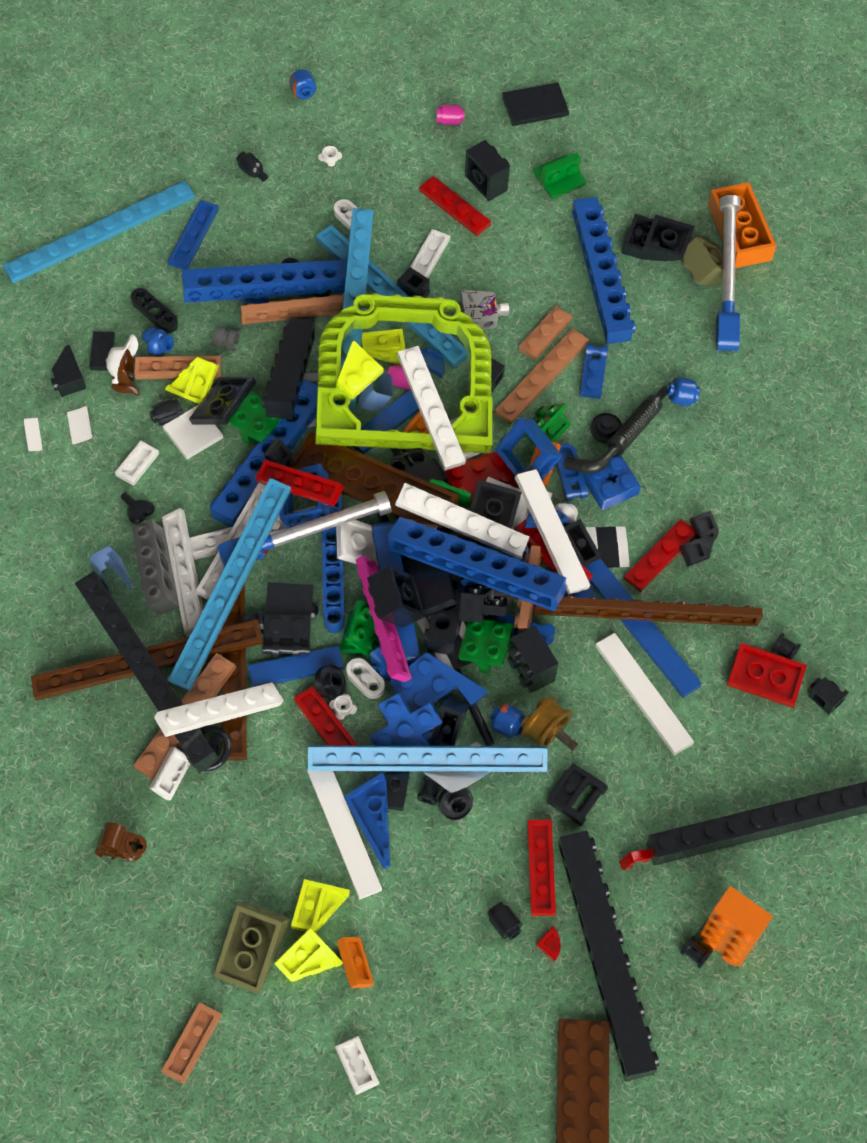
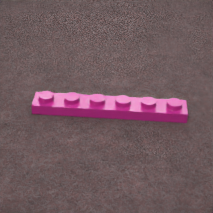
(387, 632)

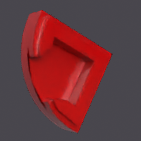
(635, 856)
(550, 944)

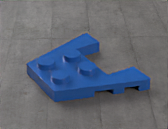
(432, 682)

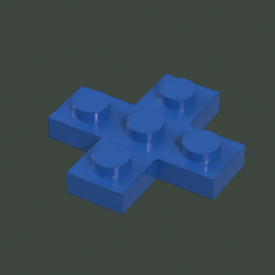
(405, 727)

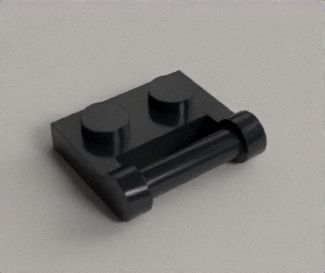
(571, 788)

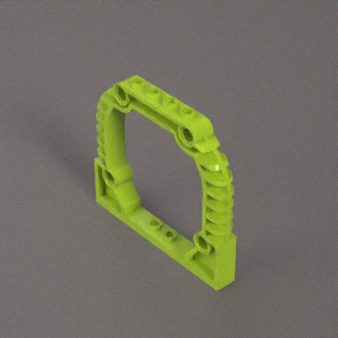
(340, 427)

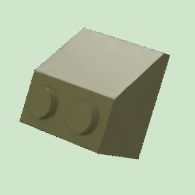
(704, 261)

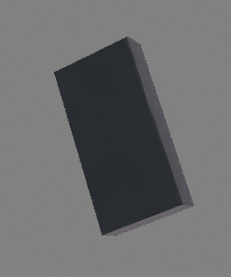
(101, 345)

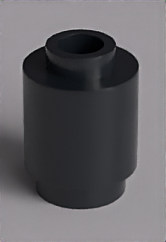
(165, 411)
(504, 921)

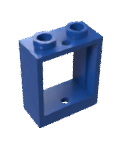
(543, 463)
(292, 519)

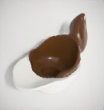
(120, 365)

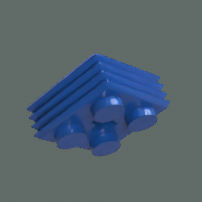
(609, 493)

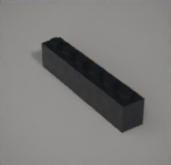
(289, 369)

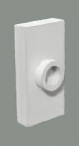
(137, 463)
(170, 773)
(357, 1065)

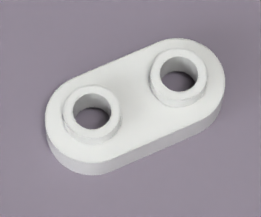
(344, 205)
(366, 678)

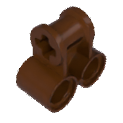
(117, 842)

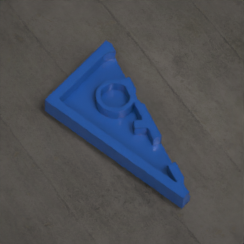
(370, 809)

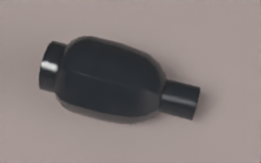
(251, 166)

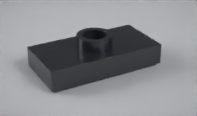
(397, 788)

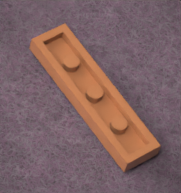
(168, 367)
(523, 620)

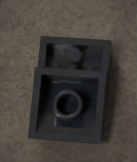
(657, 238)

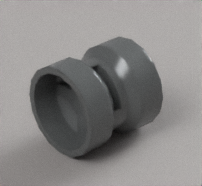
(225, 338)

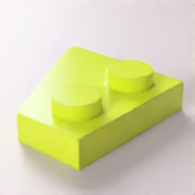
(384, 344)
(358, 371)
(195, 380)
(317, 904)
(307, 957)

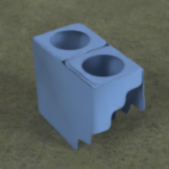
(374, 401)
(97, 564)

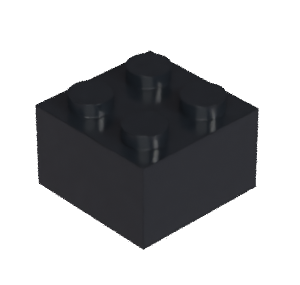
(487, 170)
(496, 503)
(395, 597)
(532, 659)

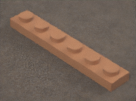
(291, 309)
(541, 376)
(205, 687)

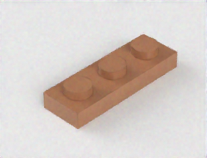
(545, 333)
(191, 1043)

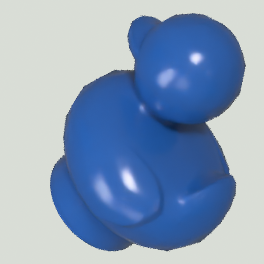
(158, 341)

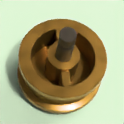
(548, 724)

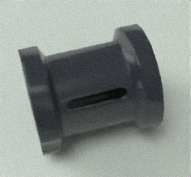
(786, 647)
(429, 791)
(705, 954)

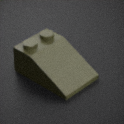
(251, 946)

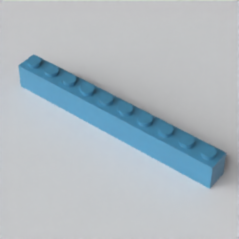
(356, 274)

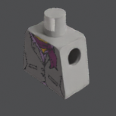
(483, 308)

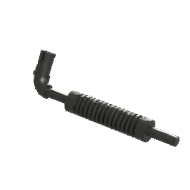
(623, 437)

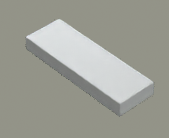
(430, 252)

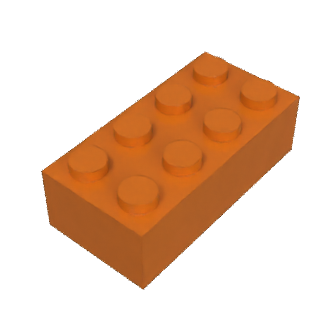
(753, 235)
(734, 927)

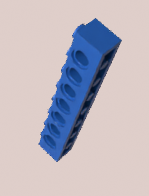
(602, 270)
(263, 280)
(244, 474)
(477, 563)

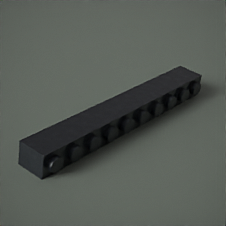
(143, 665)
(758, 823)
(607, 957)

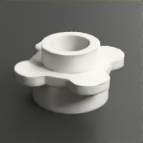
(330, 151)
(342, 700)

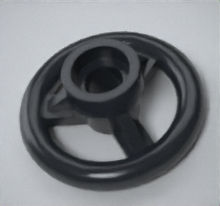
(220, 734)

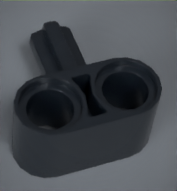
(406, 460)

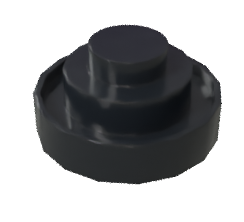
(604, 426)
(330, 681)
(455, 804)

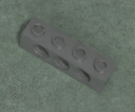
(155, 567)

